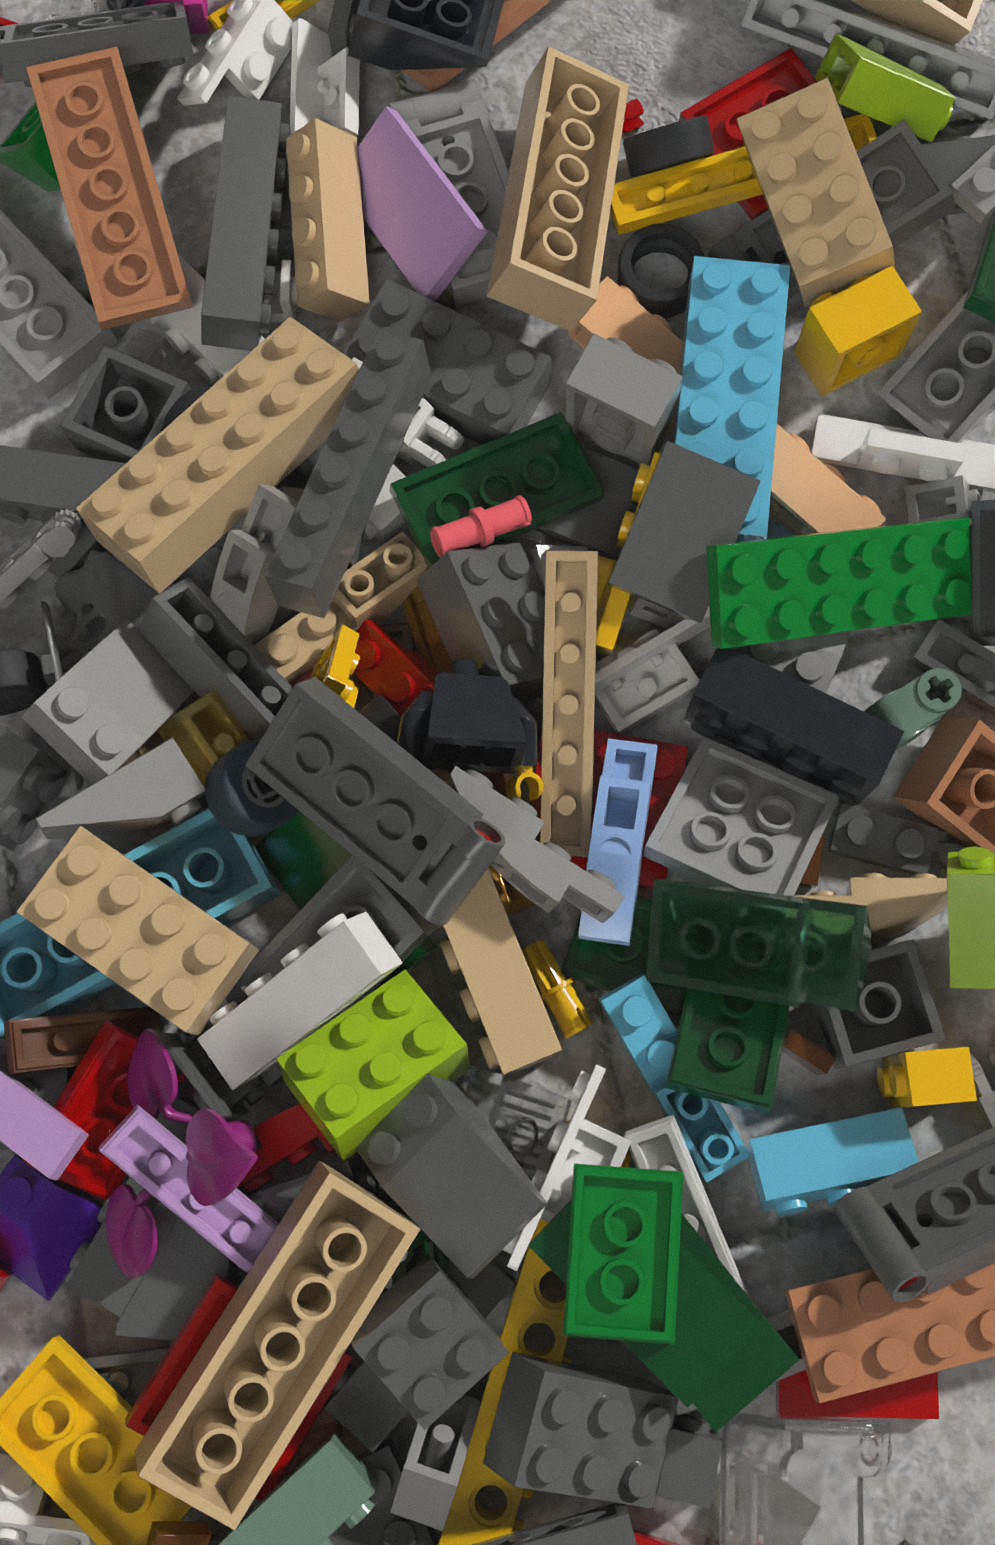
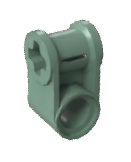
(912, 710)

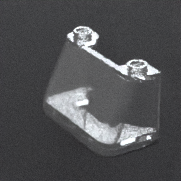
(797, 1478)

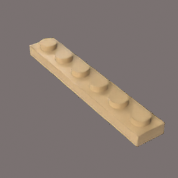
(569, 699)

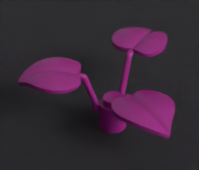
(217, 1156)

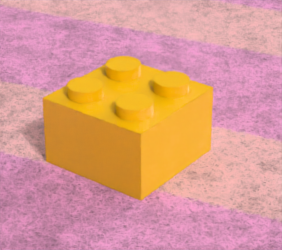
(856, 330)

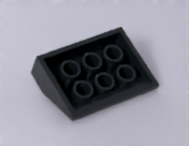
(425, 33)

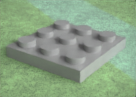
(740, 823)

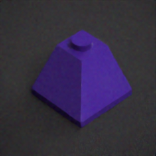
(42, 1226)

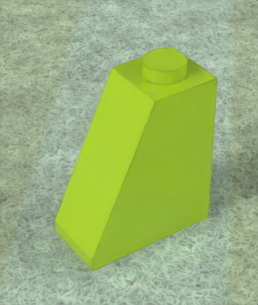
(885, 88)
(971, 918)

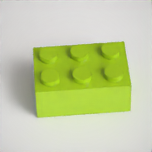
(371, 1060)

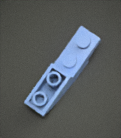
(620, 833)

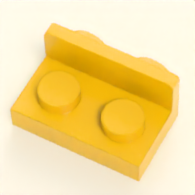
(338, 664)

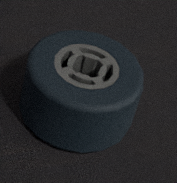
(239, 799)

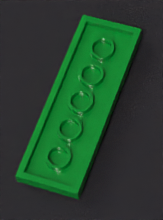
(838, 581)

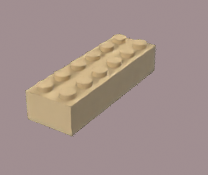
(559, 191)
(209, 461)
(497, 980)
(274, 1346)

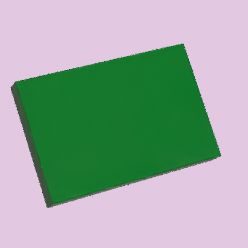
(623, 1254)

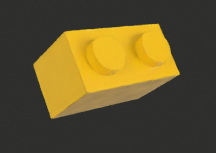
(927, 1077)

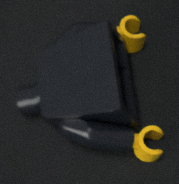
(473, 726)

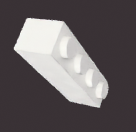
(299, 999)

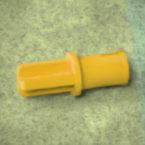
(556, 989)

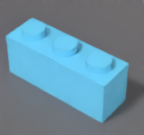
(828, 1160)

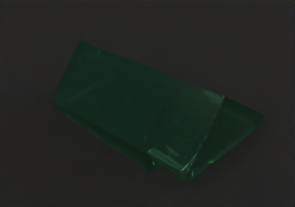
(758, 945)

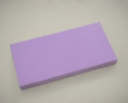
(414, 206)

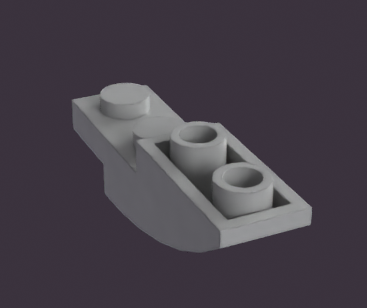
(239, 580)
(534, 868)

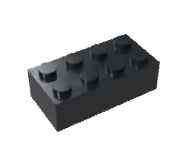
(792, 725)

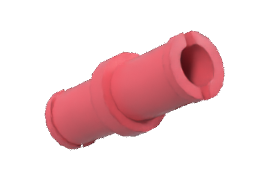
(481, 526)

